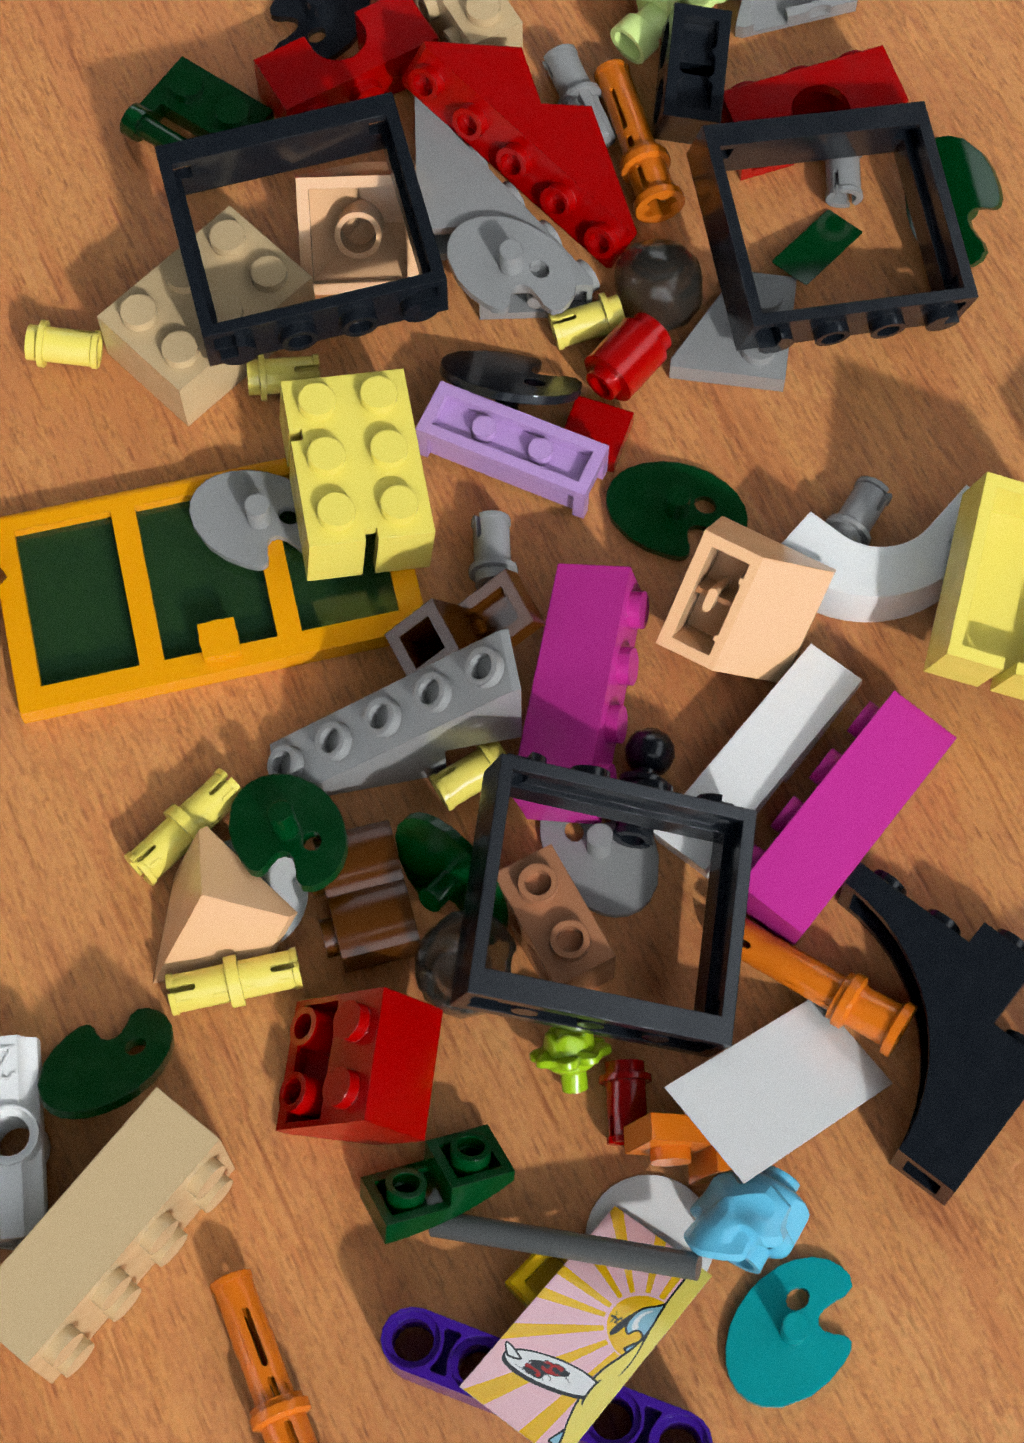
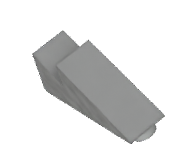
(462, 187)
(410, 723)

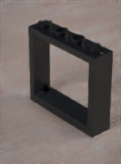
(827, 136)
(290, 145)
(644, 804)

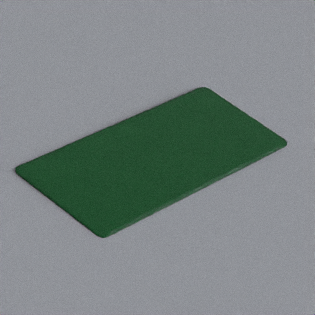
(817, 247)

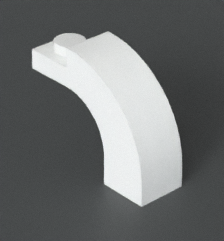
(875, 580)

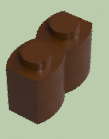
(369, 903)

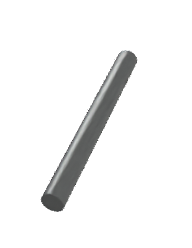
(571, 1246)

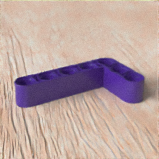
(457, 1341)

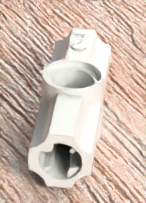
(23, 1174)

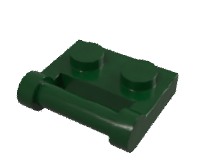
(195, 103)

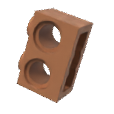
(555, 922)

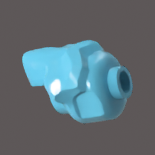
(748, 1219)

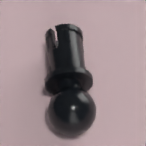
(648, 756)

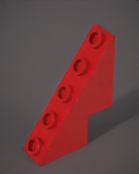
(541, 148)

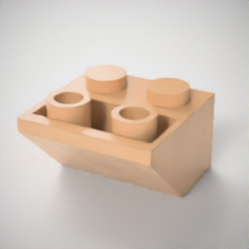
(745, 603)

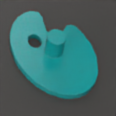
(780, 1352)

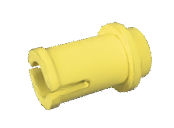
(586, 321)
(63, 345)
(266, 374)
(465, 776)

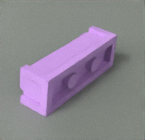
(512, 446)

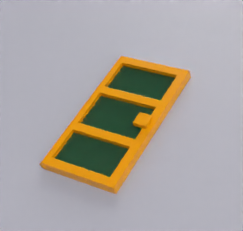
(131, 604)

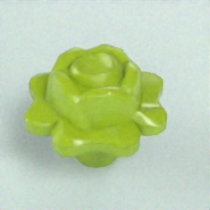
(570, 1056)

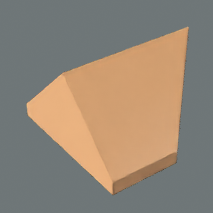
(218, 911)

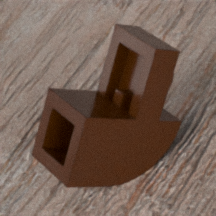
(444, 627)

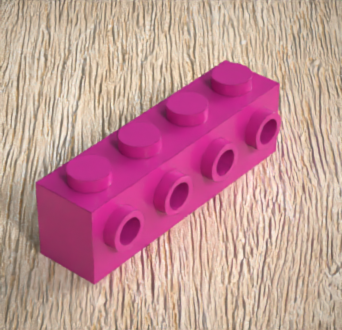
(584, 674)
(843, 816)

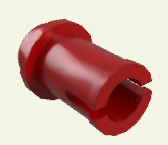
(625, 1095)

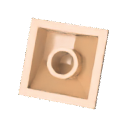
(352, 228)

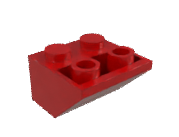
(360, 1068)

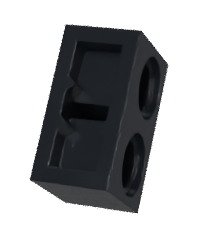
(691, 72)

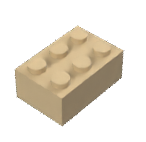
(156, 325)

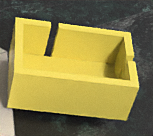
(356, 473)
(982, 592)

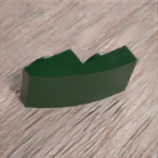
(450, 1180)

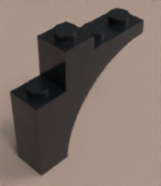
(967, 1063)

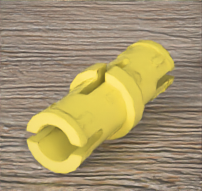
(175, 834)
(233, 981)

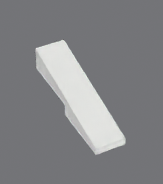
(770, 744)

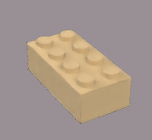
(108, 1234)

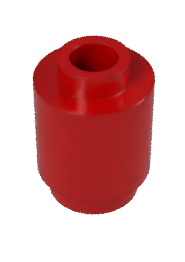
(627, 357)

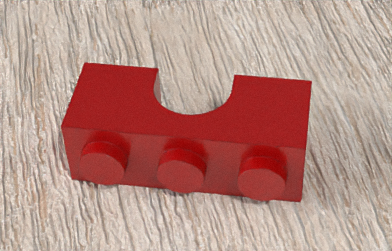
(300, 80)
(842, 83)

